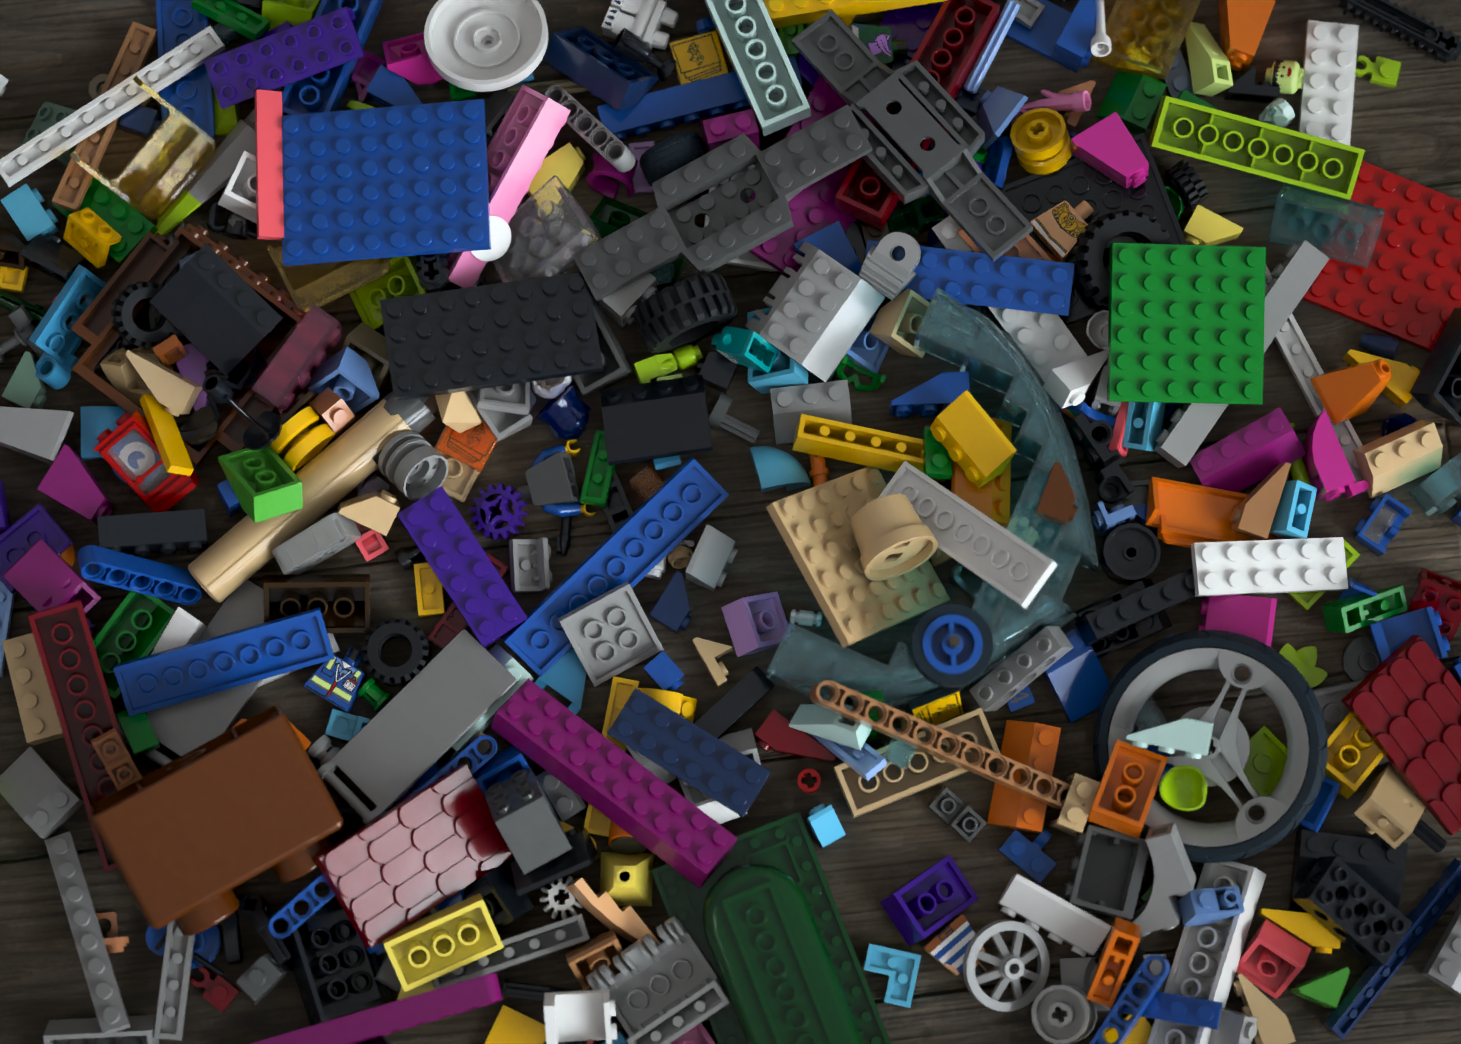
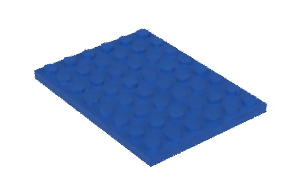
(385, 182)

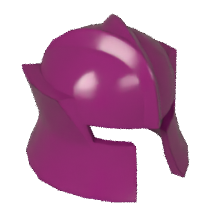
(599, 181)

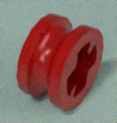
(814, 774)

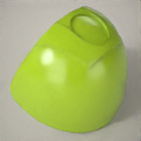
(1184, 788)

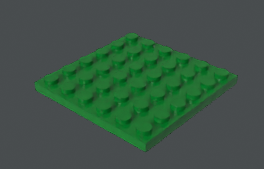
(1186, 324)

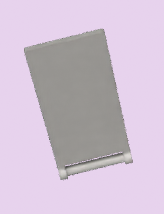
(201, 719)
(419, 725)

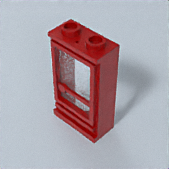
(136, 458)

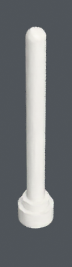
(1100, 42)

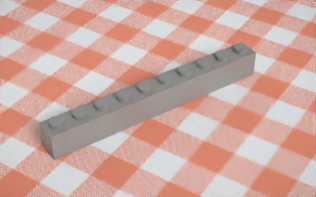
(1282, 296)

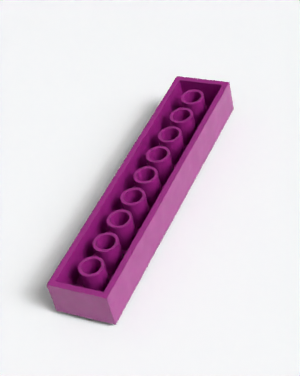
(614, 783)

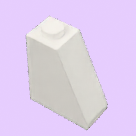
(180, 631)

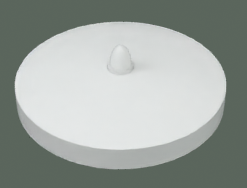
(485, 41)

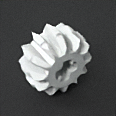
(555, 891)

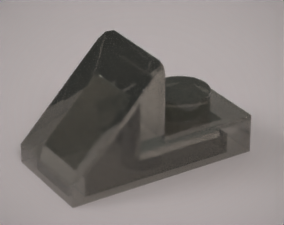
(965, 580)

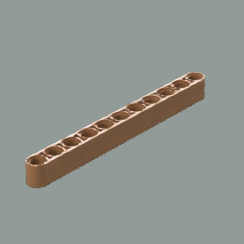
(933, 740)

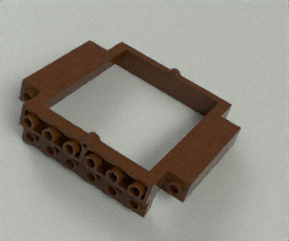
(154, 263)

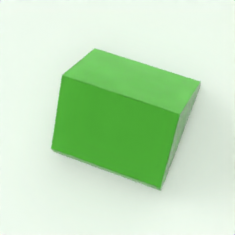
(1323, 989)

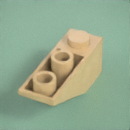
(1271, 1021)

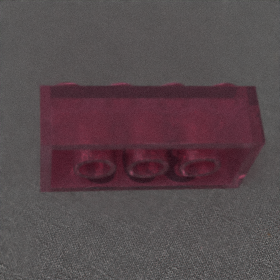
(297, 359)

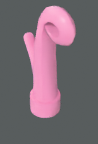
(1077, 102)

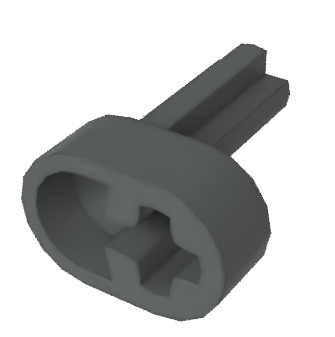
(721, 419)

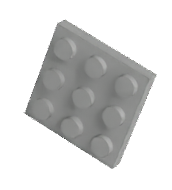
(610, 633)

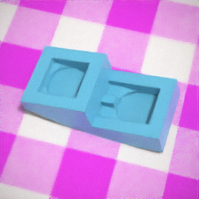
(344, 725)

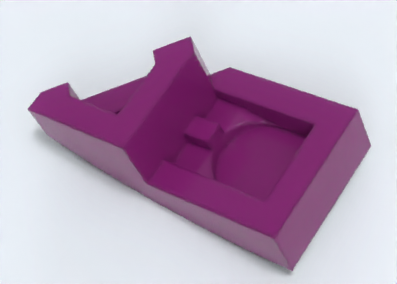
(364, 73)

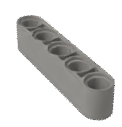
(593, 131)

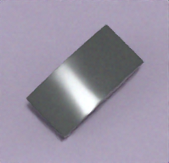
(956, 814)

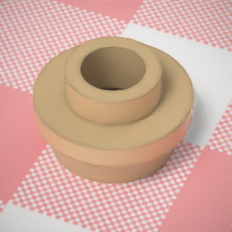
(680, 557)

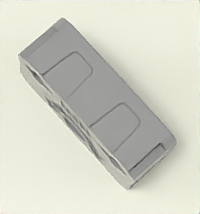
(316, 544)

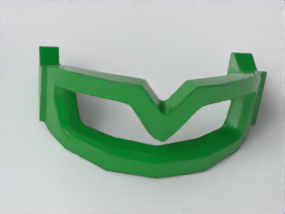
(876, 381)

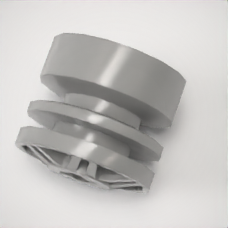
(413, 465)

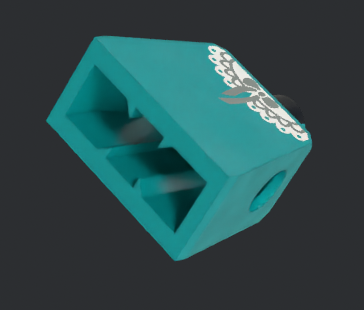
(735, 344)

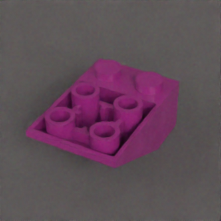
(49, 580)

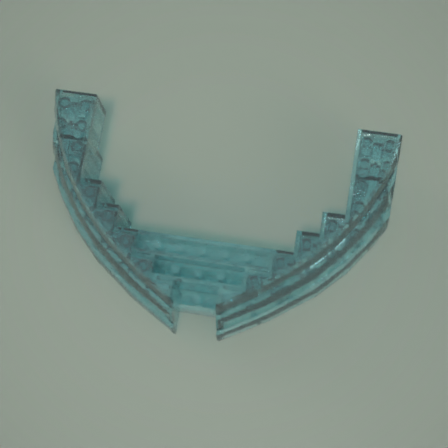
(997, 361)

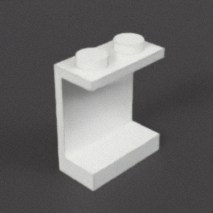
(579, 1016)

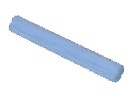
(991, 46)

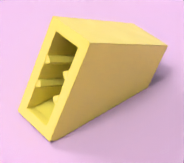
(565, 163)

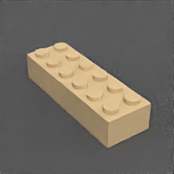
(923, 771)

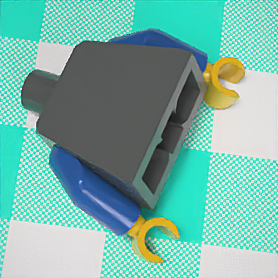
(554, 482)

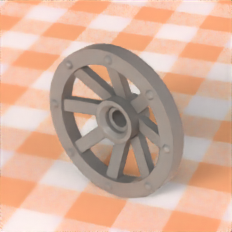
(1002, 965)

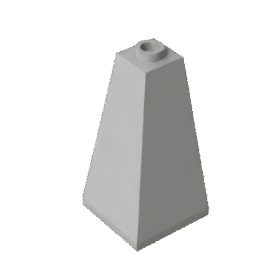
(34, 431)

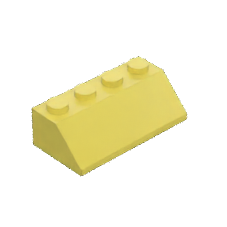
(442, 942)

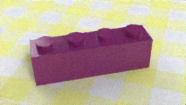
(1248, 453)

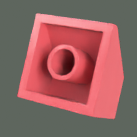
(1272, 959)

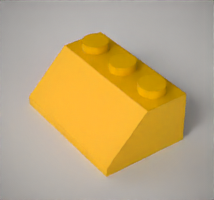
(972, 439)

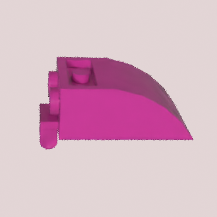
(1327, 462)

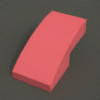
(371, 542)

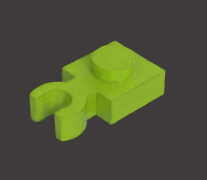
(1382, 71)

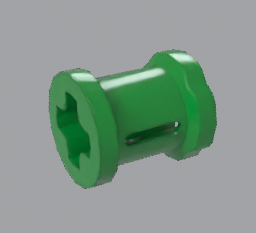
(374, 694)

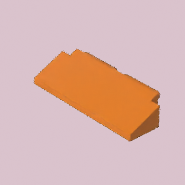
(1193, 513)

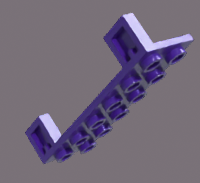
(284, 57)

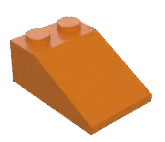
(1127, 789)

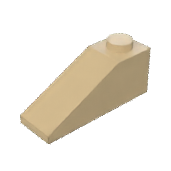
(166, 385)

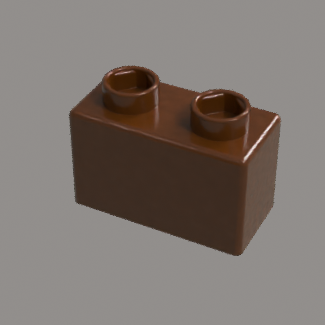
(217, 822)

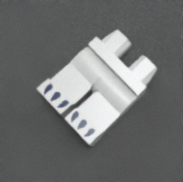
(642, 19)

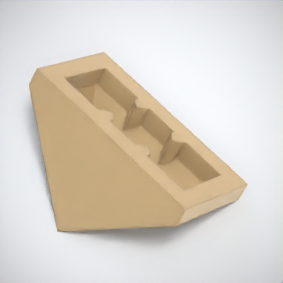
(458, 411)

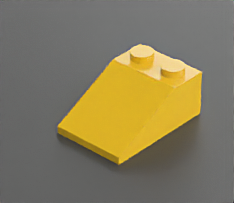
(1351, 755)

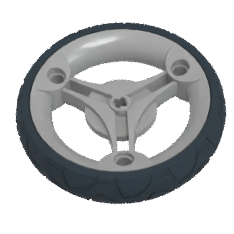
(1286, 689)

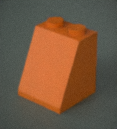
(1242, 29)

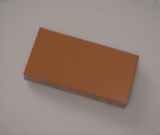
(170, 351)

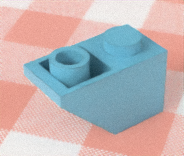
(825, 825)

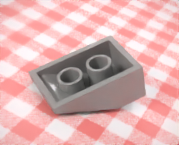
(39, 793)

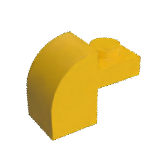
(678, 703)

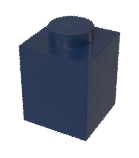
(140, 121)

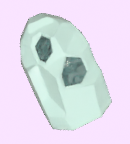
(1278, 113)

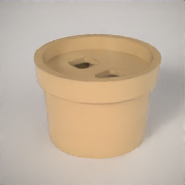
(891, 537)

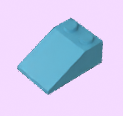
(783, 373)

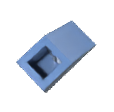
(1210, 905)

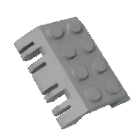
(816, 311)
(662, 987)

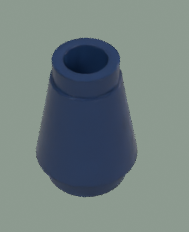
(1380, 345)

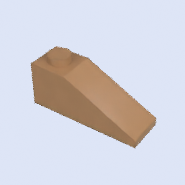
(1258, 509)

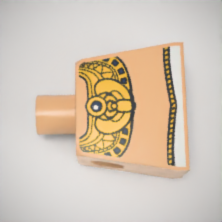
(1061, 227)

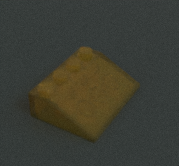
(1147, 35)

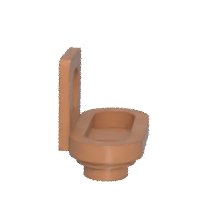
(113, 942)

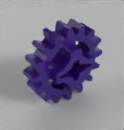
(493, 519)

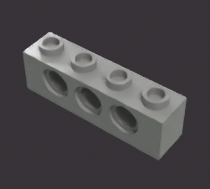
(1021, 668)

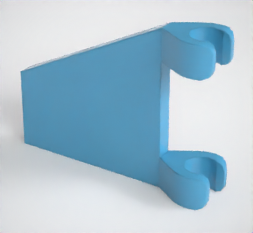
(567, 679)

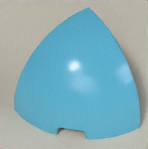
(777, 469)

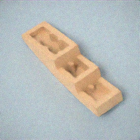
(623, 921)

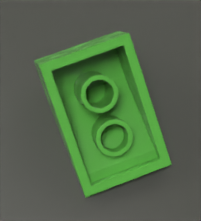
(262, 483)

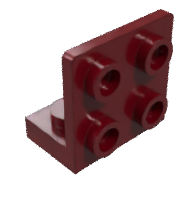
(1441, 594)

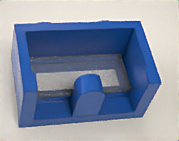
(1382, 523)

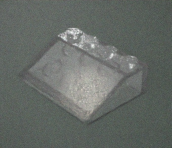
(546, 234)

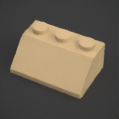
(1399, 457)

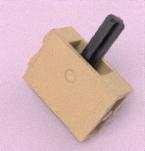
(1395, 811)

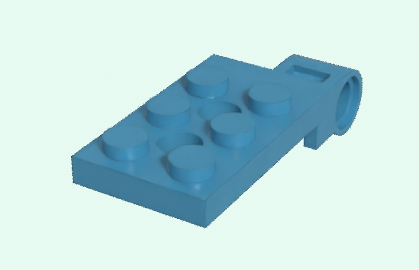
(58, 339)

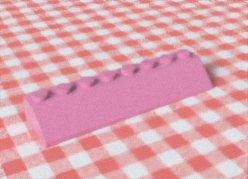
(512, 163)

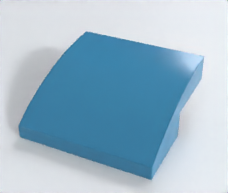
(93, 422)

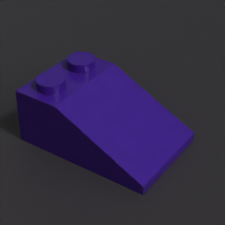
(929, 900)

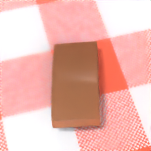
(116, 759)

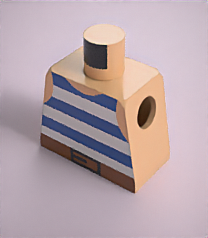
(951, 945)

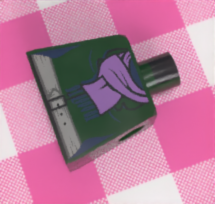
(879, 42)

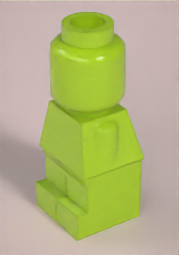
(664, 364)

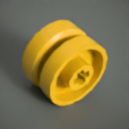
(1041, 141)
(302, 438)

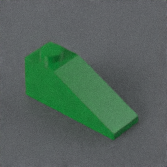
(1363, 609)

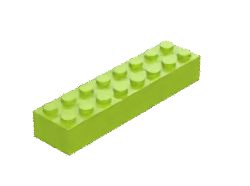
(1256, 147)

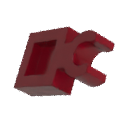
(218, 991)

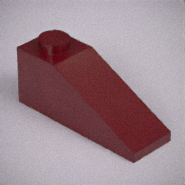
(782, 739)

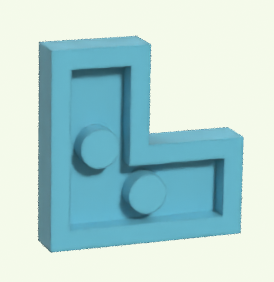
(900, 967)

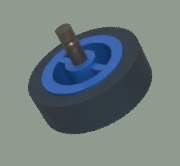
(951, 645)

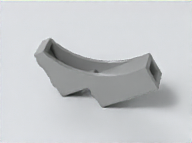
(1171, 877)

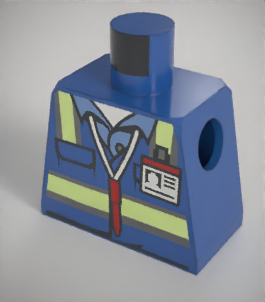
(339, 680)

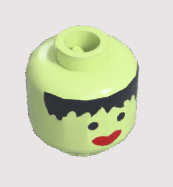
(1286, 76)

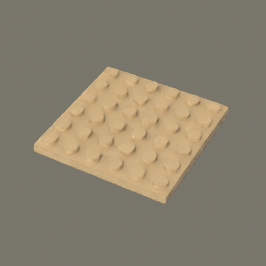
(825, 549)

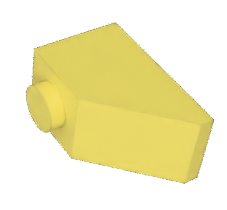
(1209, 228)

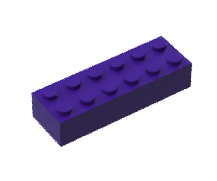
(462, 567)

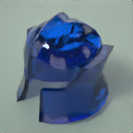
(566, 416)

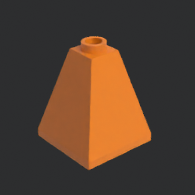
(1351, 389)

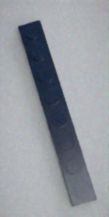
(1377, 977)

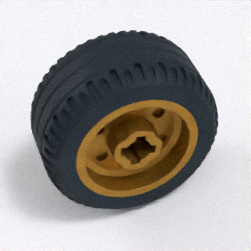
(671, 155)

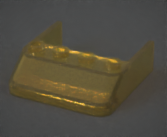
(162, 164)

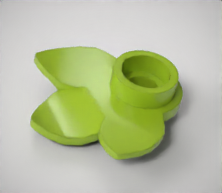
(1305, 662)

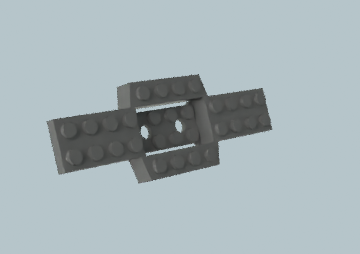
(926, 113)
(733, 224)

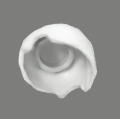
(1098, 329)

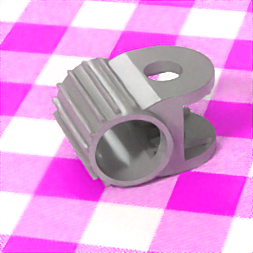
(884, 271)

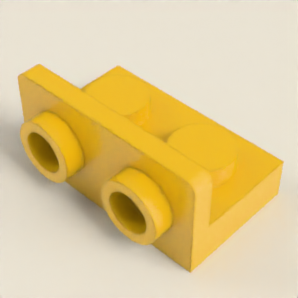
(90, 236)

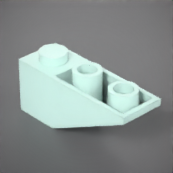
(829, 725)
(1183, 735)

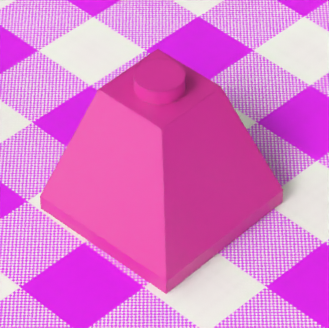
(410, 59)

